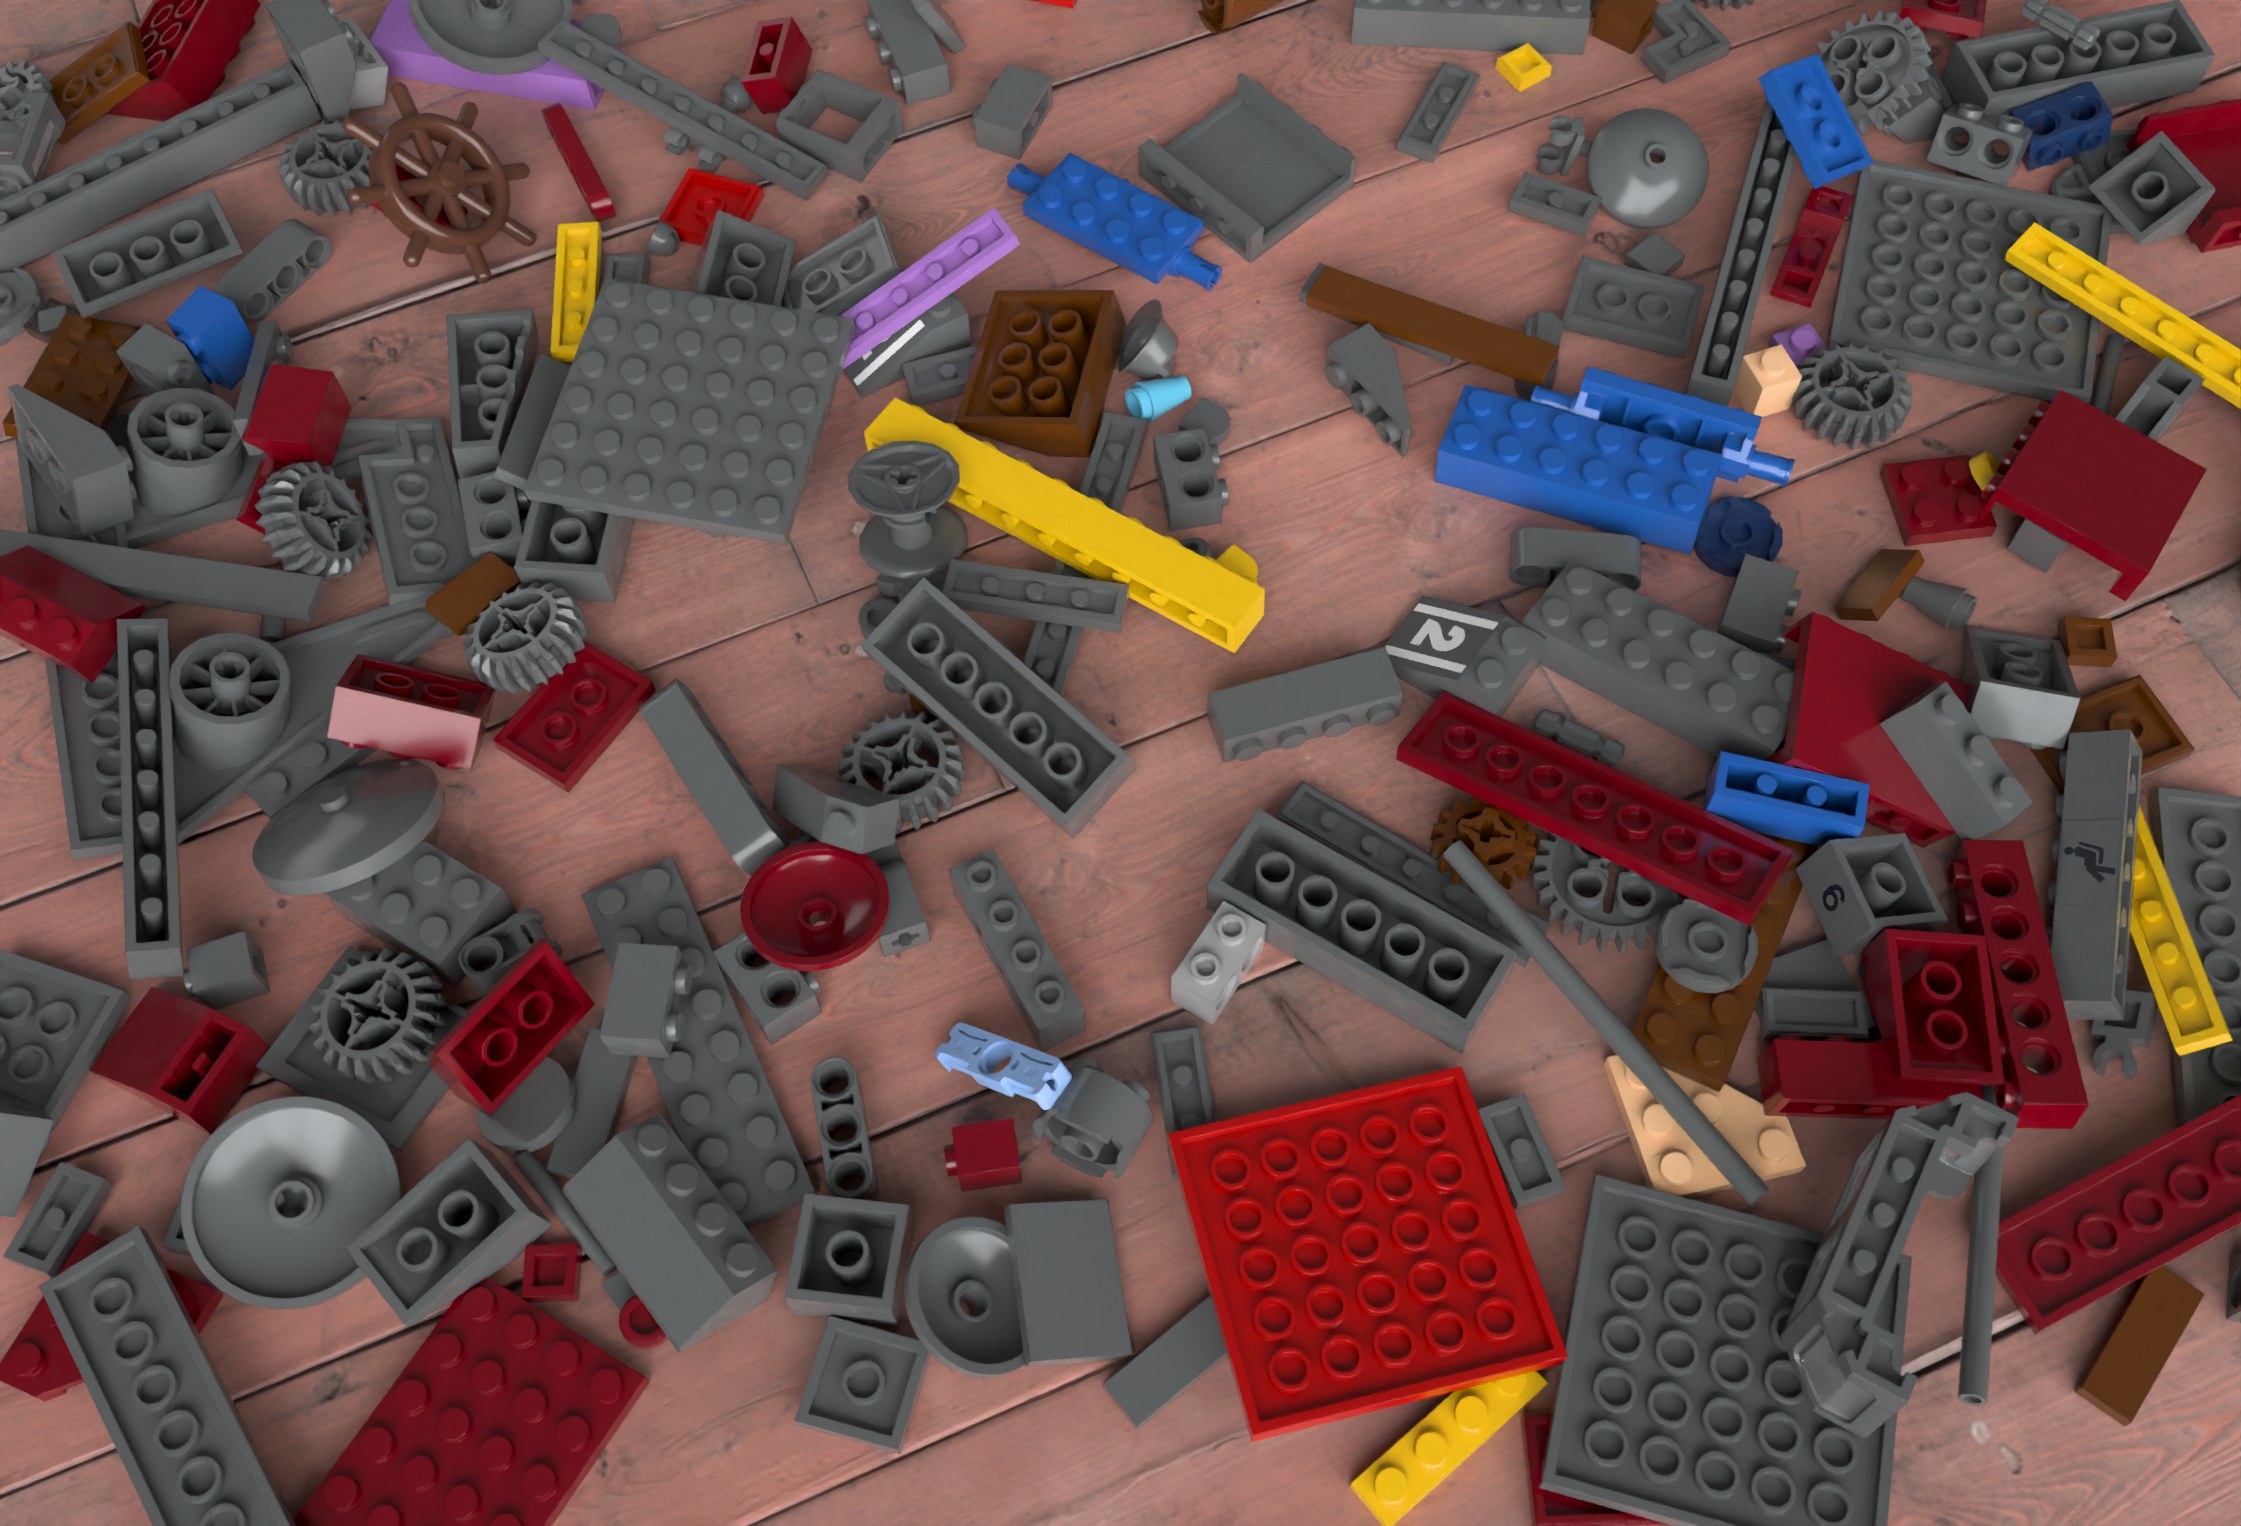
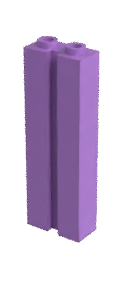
(413, 59)

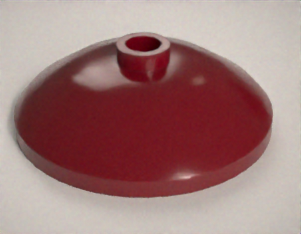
(813, 886)

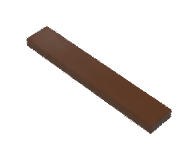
(1433, 326)

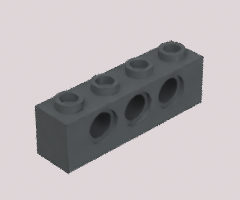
(1018, 950)

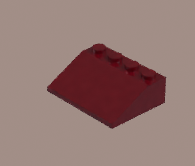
(186, 54)

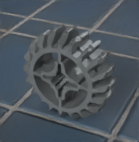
(324, 168)
(1845, 406)
(313, 520)
(525, 637)
(894, 747)
(372, 1045)

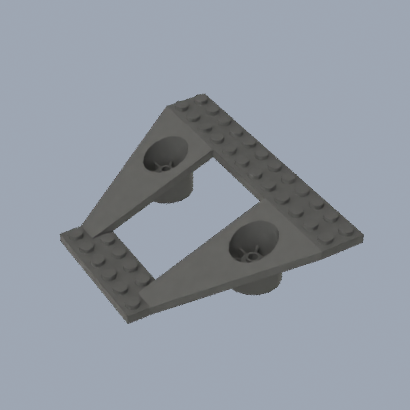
(188, 487)

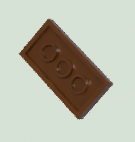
(82, 370)

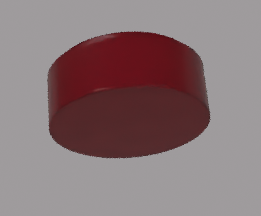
(639, 1326)

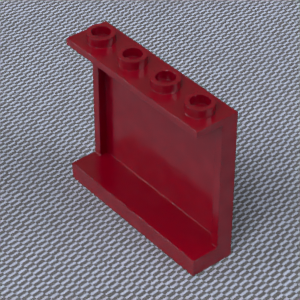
(2212, 143)
(2095, 486)
(1834, 719)

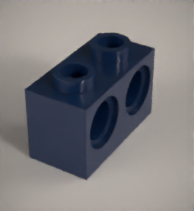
(2064, 125)

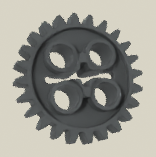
(1876, 67)
(1566, 869)

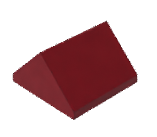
(298, 415)

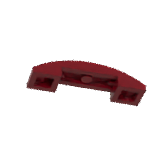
(1811, 246)

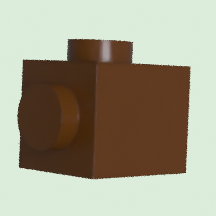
(1624, 22)

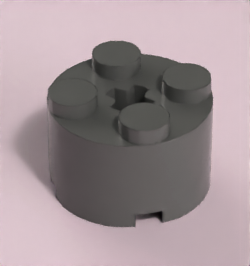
(1096, 1121)

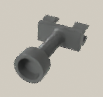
(735, 99)
(1570, 136)

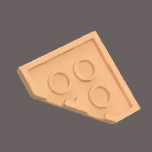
(1670, 1156)

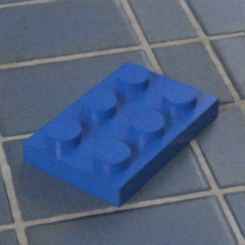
(1815, 121)

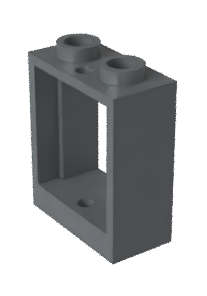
(867, 145)

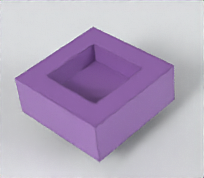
(1798, 342)

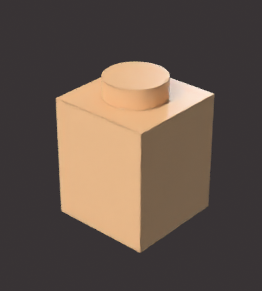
(1767, 381)

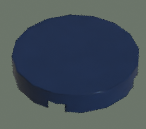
(1726, 539)

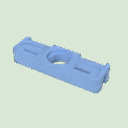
(1028, 1073)

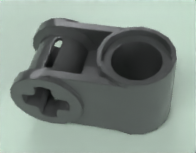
(505, 946)

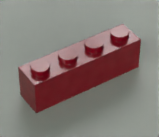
(1841, 1080)

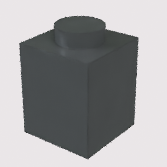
(226, 971)

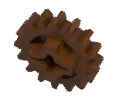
(1490, 835)

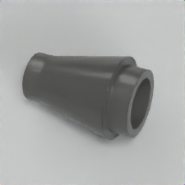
(1941, 602)

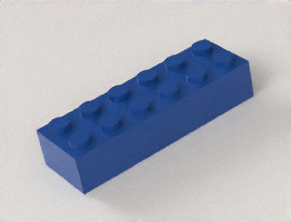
(1577, 468)

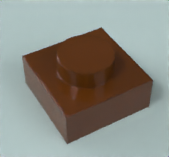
(2087, 641)

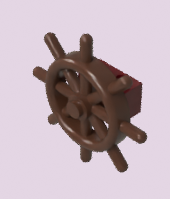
(430, 195)

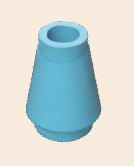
(1156, 397)

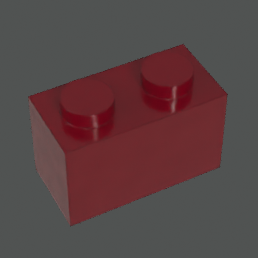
(776, 64)

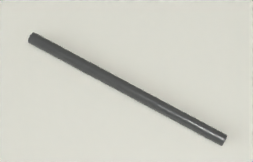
(1607, 1024)
(1981, 1276)

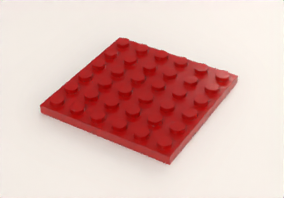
(1362, 1253)

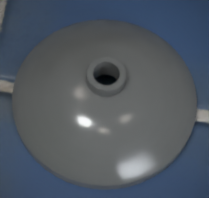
(1634, 186)
(972, 1264)

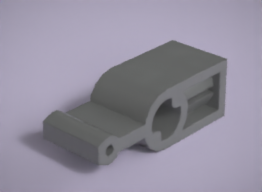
(906, 921)

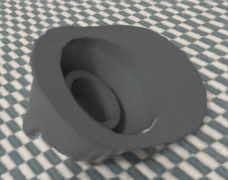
(1148, 344)

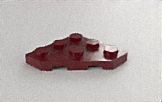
(39, 1355)

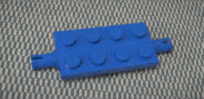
(1115, 220)
(1674, 418)

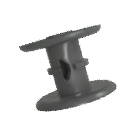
(906, 492)

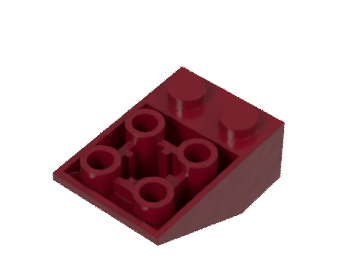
(182, 1058)

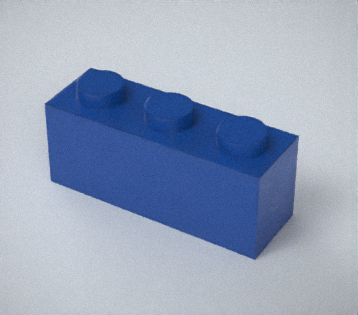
(1785, 800)

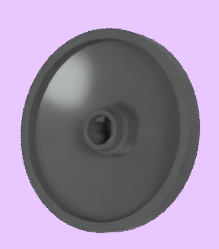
(488, 34)
(348, 827)
(284, 1198)

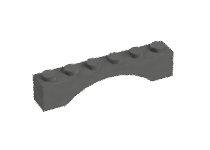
(2150, 412)

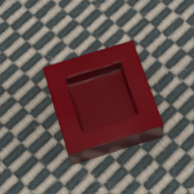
(551, 1273)

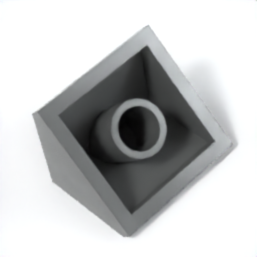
(2153, 191)

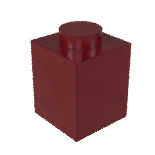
(984, 1155)

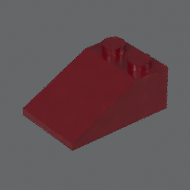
(1935, 1006)

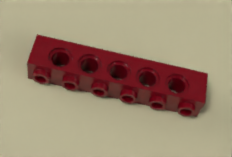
(2001, 900)

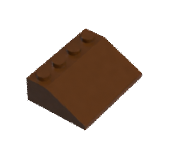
(1043, 369)

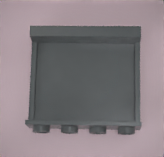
(1250, 170)

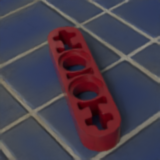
(578, 163)

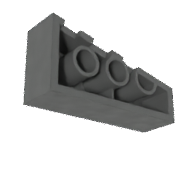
(488, 375)

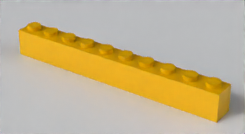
(1084, 531)

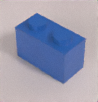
(214, 336)

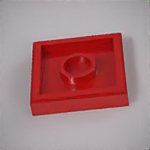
(701, 196)

